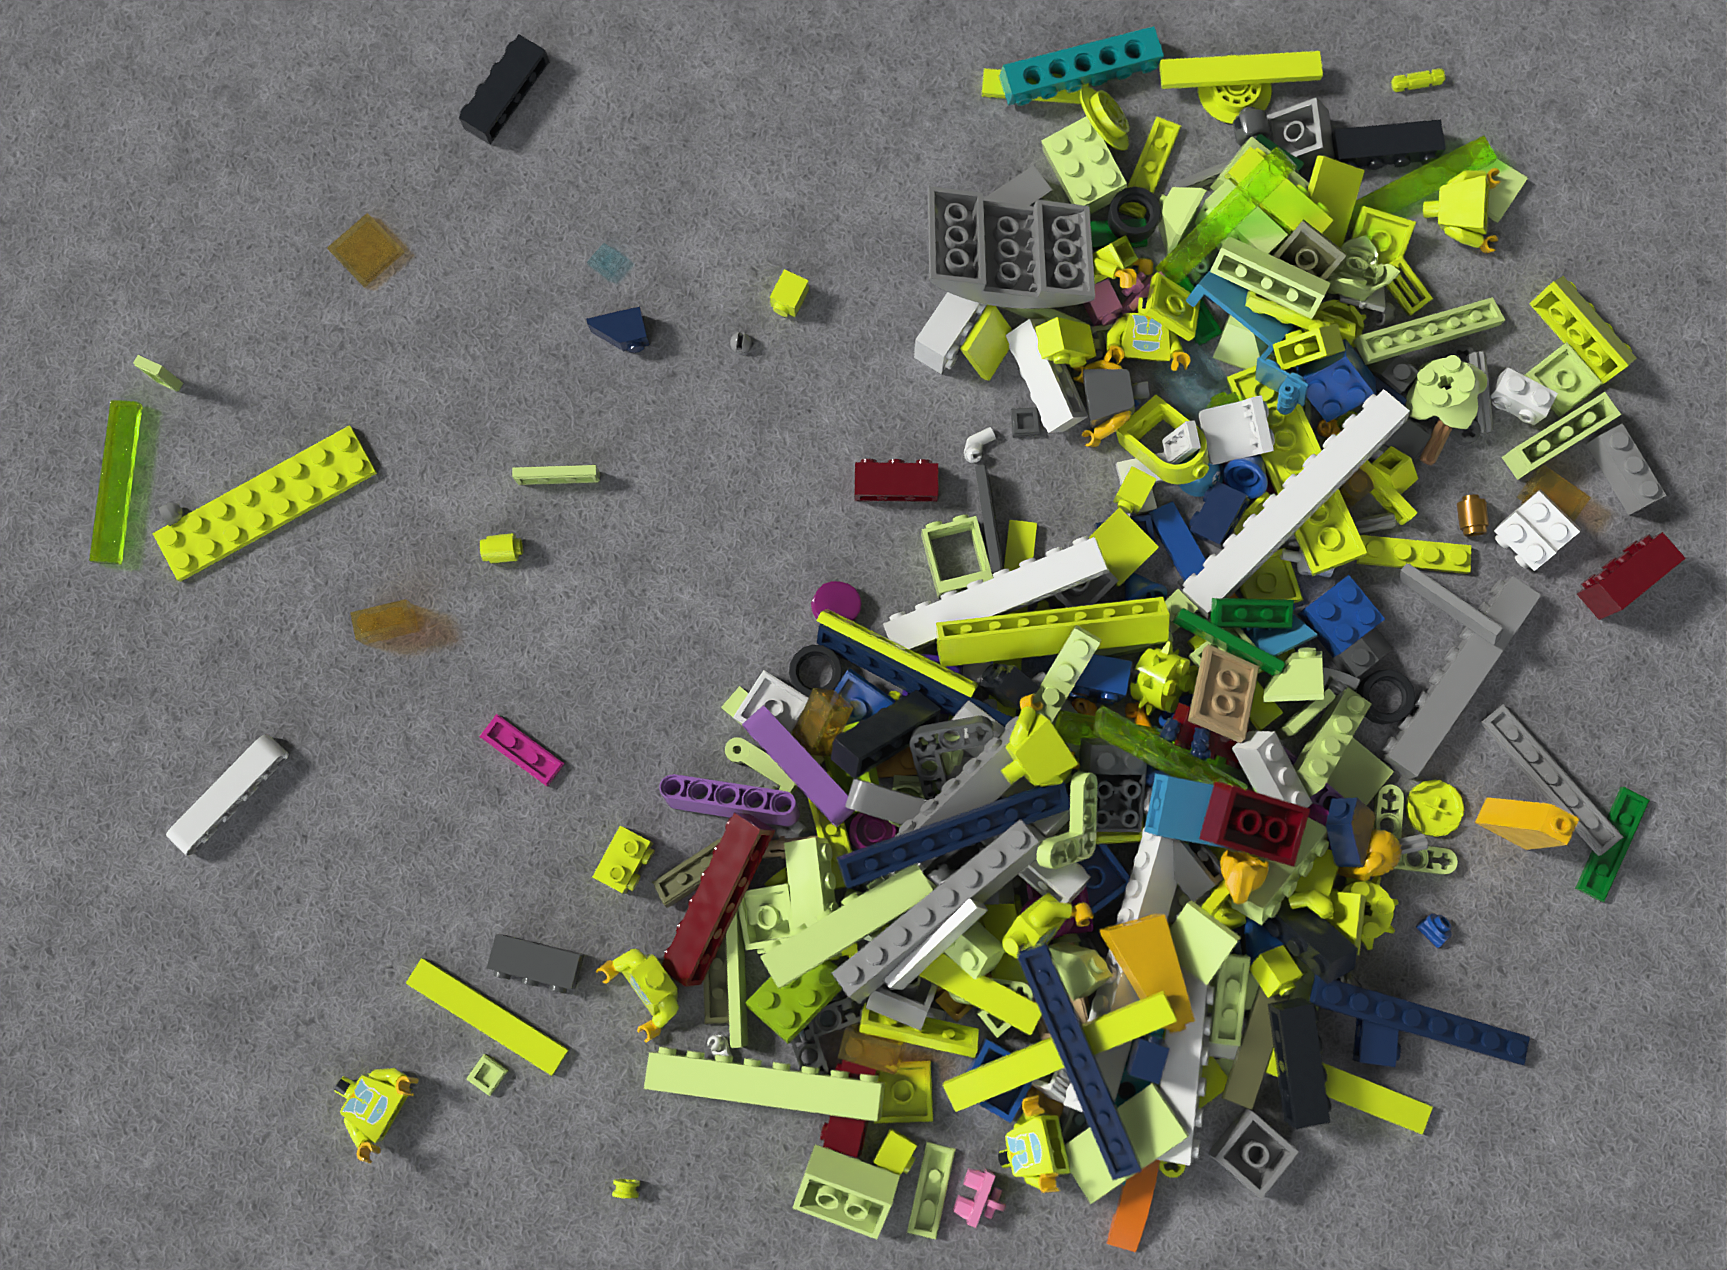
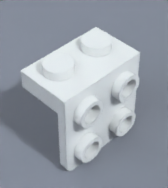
(1237, 430)

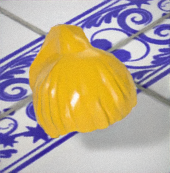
(1382, 856)
(1242, 874)

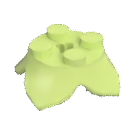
(1359, 272)
(1454, 406)

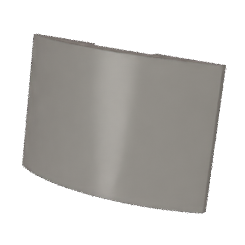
(1010, 250)

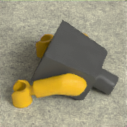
(1108, 397)

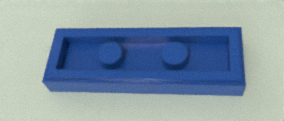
(1177, 540)

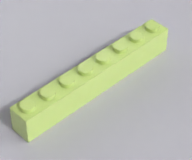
(765, 1085)

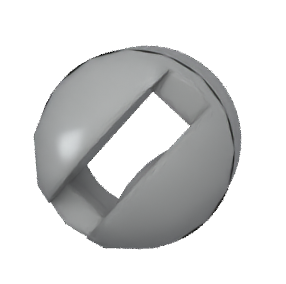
(1388, 314)
(746, 343)
(171, 513)

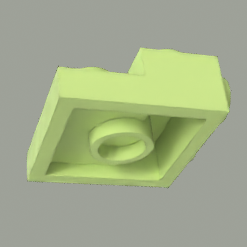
(766, 916)

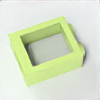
(960, 524)

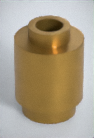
(1473, 515)

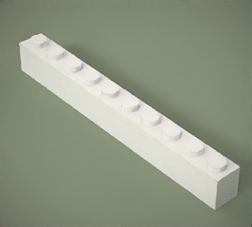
(1297, 501)
(1147, 892)

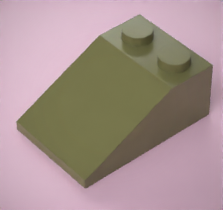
(1310, 251)

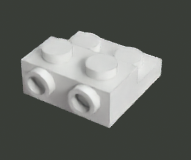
(1536, 531)

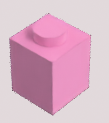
(1105, 306)

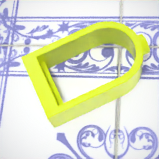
(1142, 422)

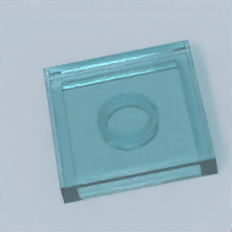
(1193, 386)

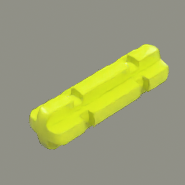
(1418, 80)

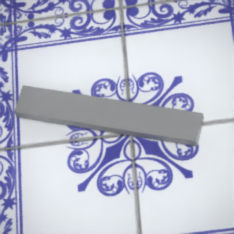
(1551, 779)

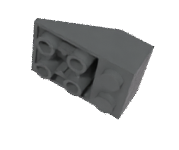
(1119, 785)

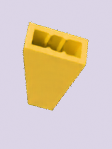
(1527, 823)
(1150, 963)

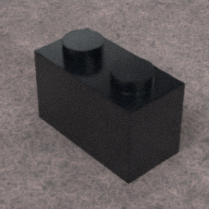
(1007, 684)

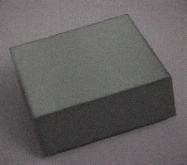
(1025, 422)

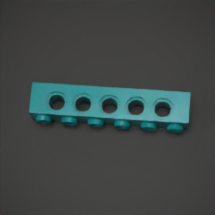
(1141, 43)

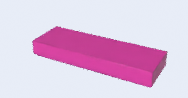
(522, 750)

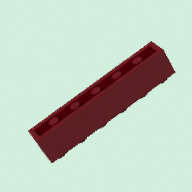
(717, 899)

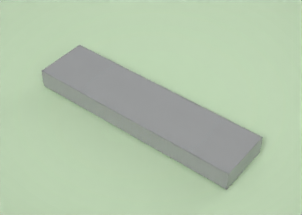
(1451, 604)

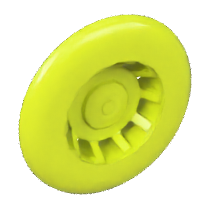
(1227, 110)
(1105, 117)

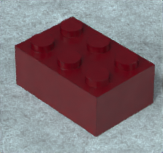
(1629, 574)
(1254, 823)

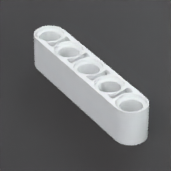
(226, 793)

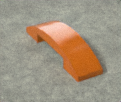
(1133, 1208)

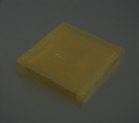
(365, 250)

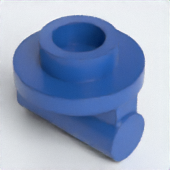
(1435, 929)

